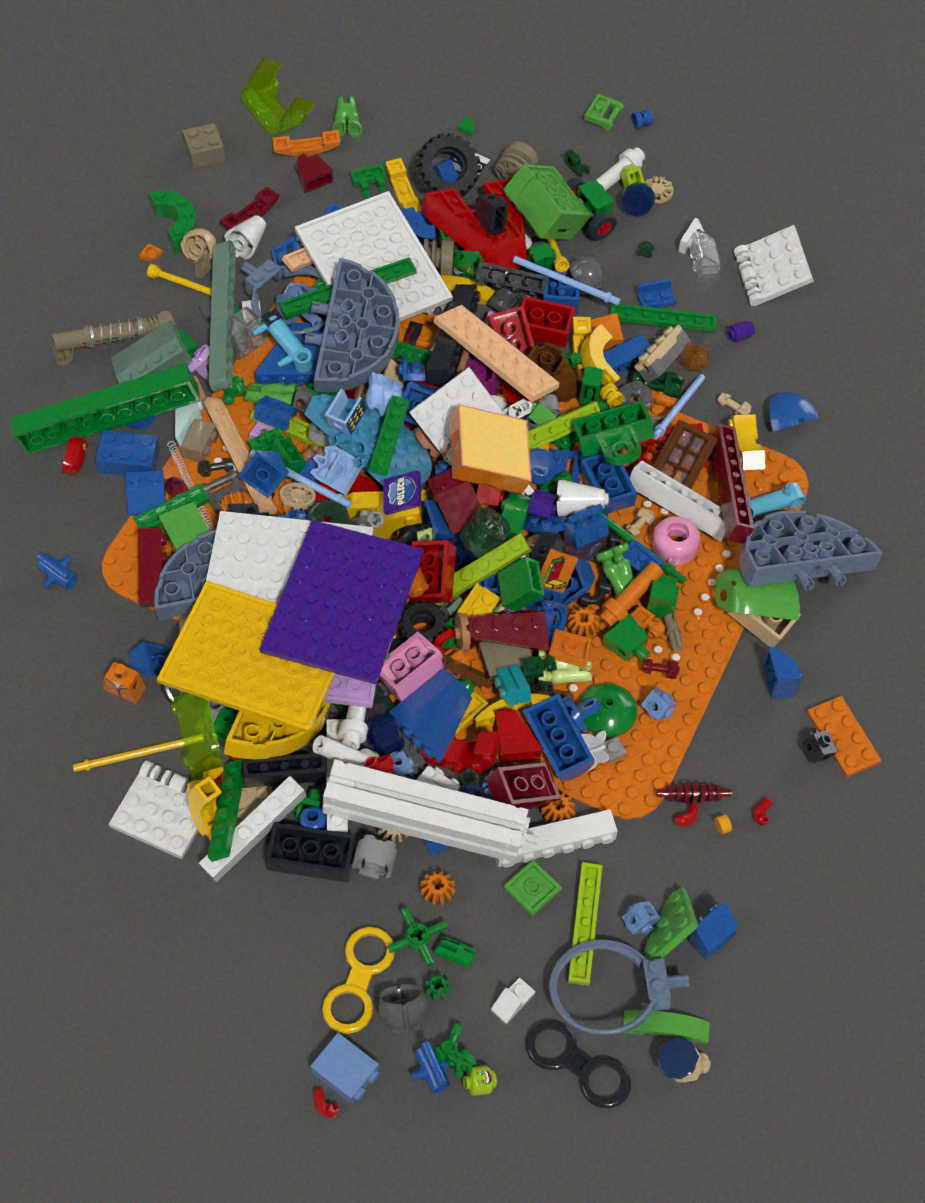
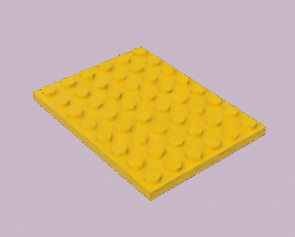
(222, 661)

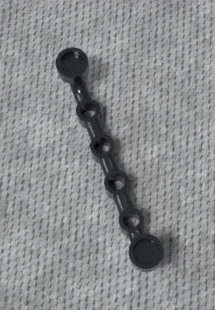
(605, 586)

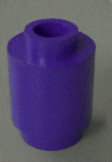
(741, 331)

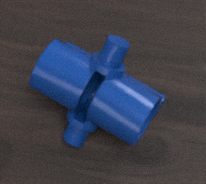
(56, 571)
(431, 1069)

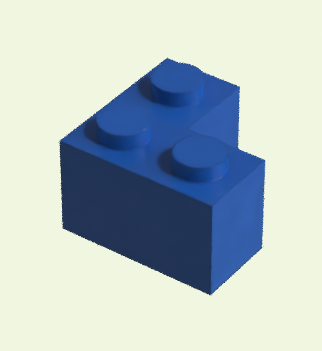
(561, 294)

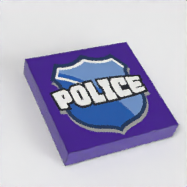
(402, 492)

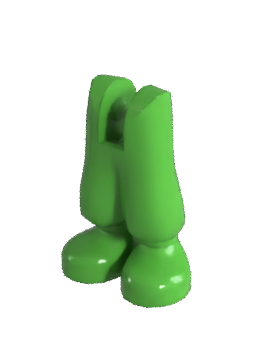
(348, 113)
(278, 391)
(620, 571)

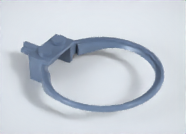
(261, 275)
(656, 980)

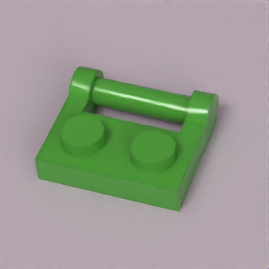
(599, 108)

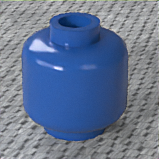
(313, 818)

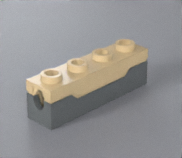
(662, 353)

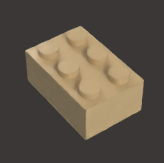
(767, 629)

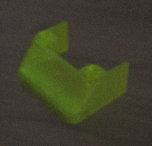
(266, 108)
(198, 734)

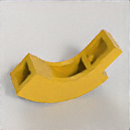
(593, 355)
(203, 805)

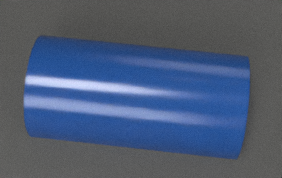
(559, 738)

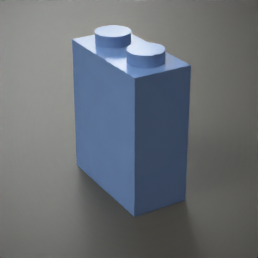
(345, 1069)

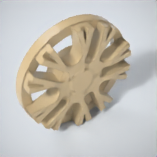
(660, 189)
(297, 497)

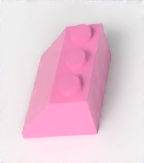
(411, 666)

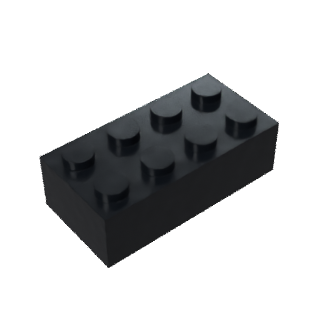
(311, 852)

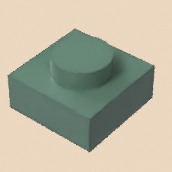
(452, 608)

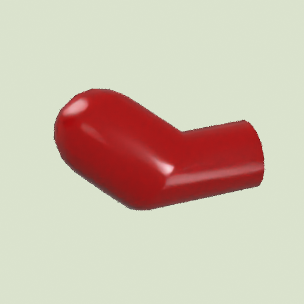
(443, 637)
(760, 811)
(687, 818)
(323, 1107)

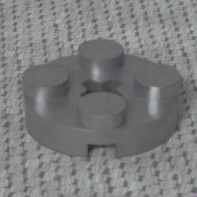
(636, 389)

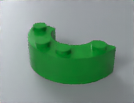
(177, 207)
(515, 512)

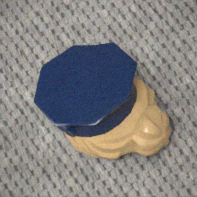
(681, 1060)

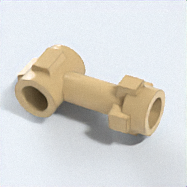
(743, 409)
(644, 516)

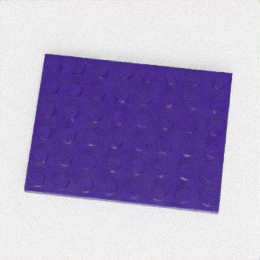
(342, 602)

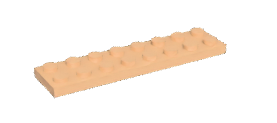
(496, 353)

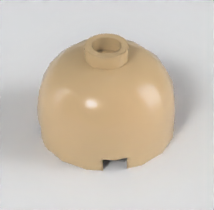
(198, 242)

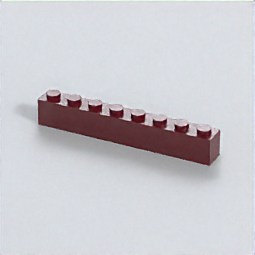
(732, 485)

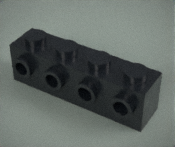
(506, 276)
(276, 770)

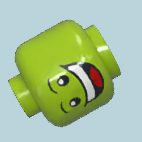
(480, 1081)

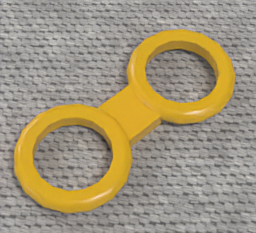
(357, 981)

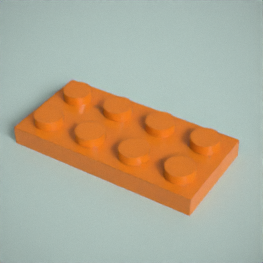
(853, 746)

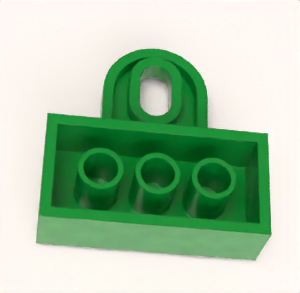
(613, 431)

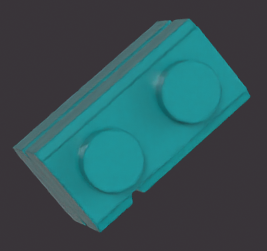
(512, 685)

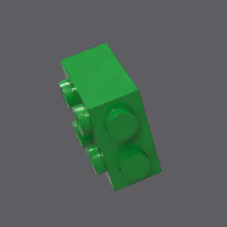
(520, 584)

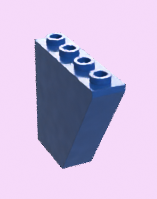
(271, 373)
(433, 713)

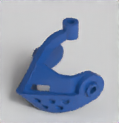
(550, 613)

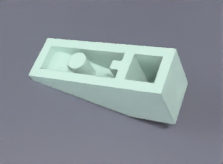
(184, 418)

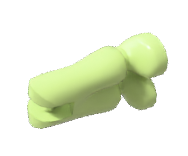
(565, 672)

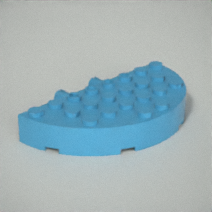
(408, 454)

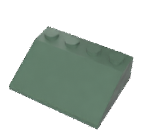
(150, 354)

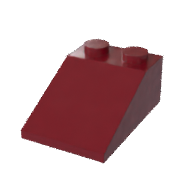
(455, 499)
(524, 785)

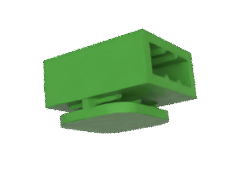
(182, 525)

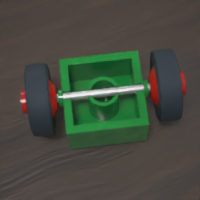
(598, 204)

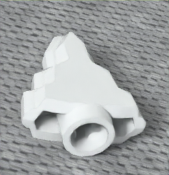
(519, 409)

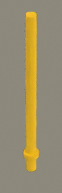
(87, 764)

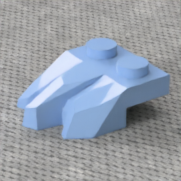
(381, 391)
(336, 469)

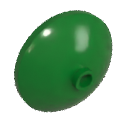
(613, 718)

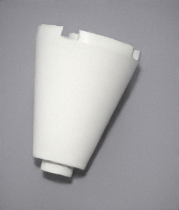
(246, 236)
(577, 497)

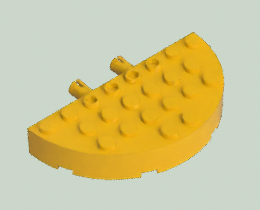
(261, 739)

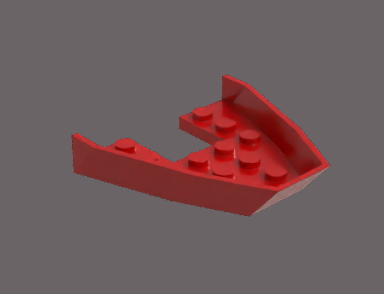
(457, 221)

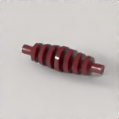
(693, 793)

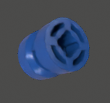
(642, 118)

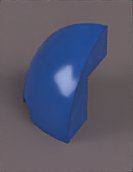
(419, 223)
(789, 410)

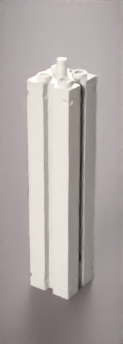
(427, 811)

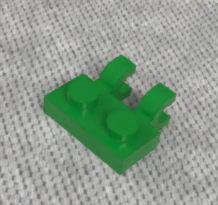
(368, 175)

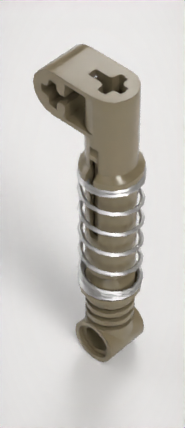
(64, 342)

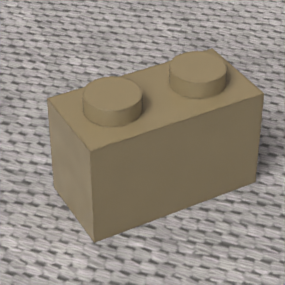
(199, 440)

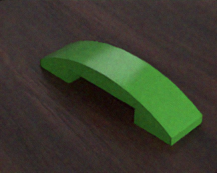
(670, 1025)

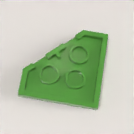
(674, 926)

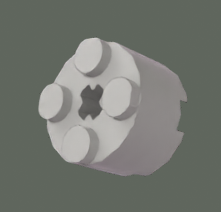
(374, 857)

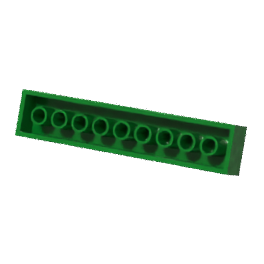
(105, 409)

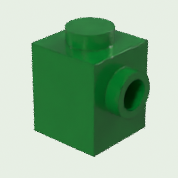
(224, 723)

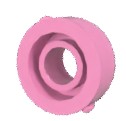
(673, 551)

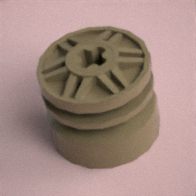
(513, 158)
(441, 256)

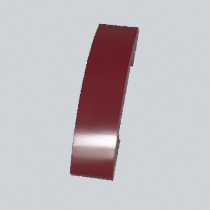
(264, 202)

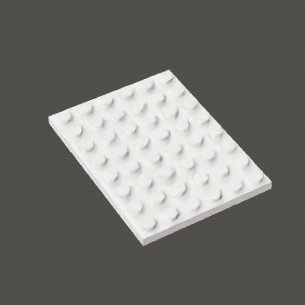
(375, 236)
(259, 552)

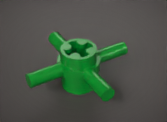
(413, 943)

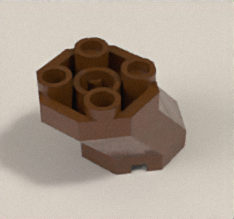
(552, 361)

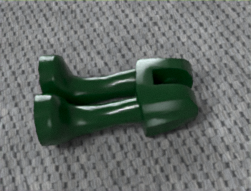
(671, 383)

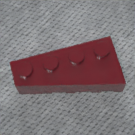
(150, 563)
(515, 630)

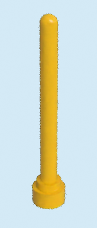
(560, 263)
(156, 272)

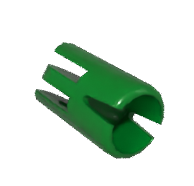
(552, 485)
(455, 952)

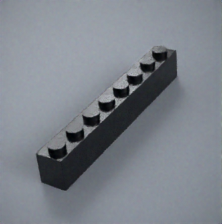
(446, 349)

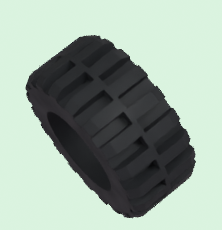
(456, 148)

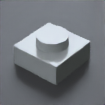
(614, 749)

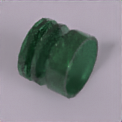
(335, 511)
(484, 531)

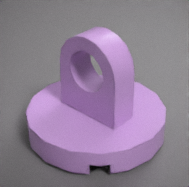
(200, 361)

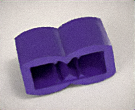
(543, 504)

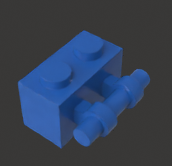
(586, 526)

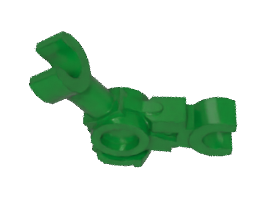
(448, 1052)

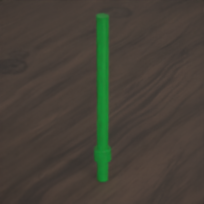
(669, 569)

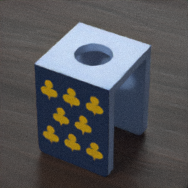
(352, 419)

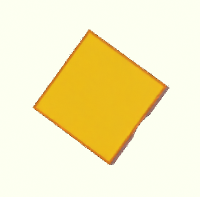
(490, 449)

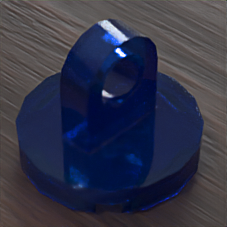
(638, 199)

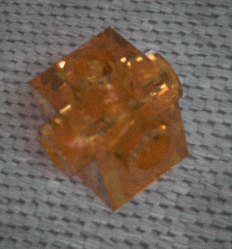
(694, 357)

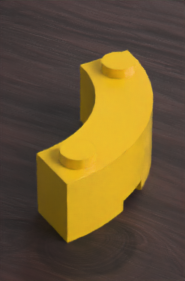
(751, 453)
(397, 520)

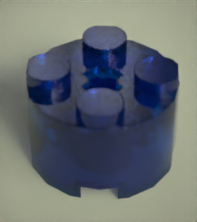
(384, 735)

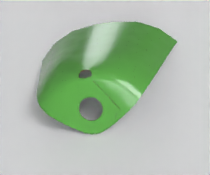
(768, 600)

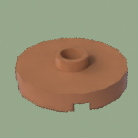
(426, 442)
(461, 632)

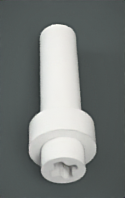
(612, 175)
(353, 729)
(341, 752)

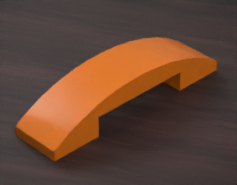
(309, 146)

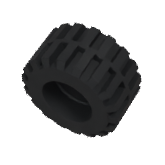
(422, 613)

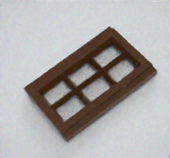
(685, 453)

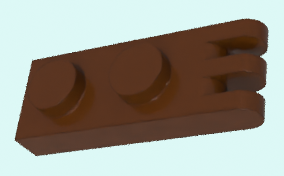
(464, 671)

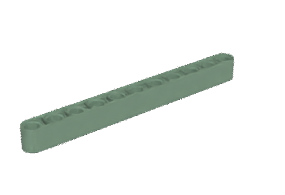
(221, 316)

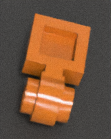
(646, 620)

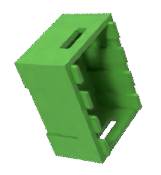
(547, 202)

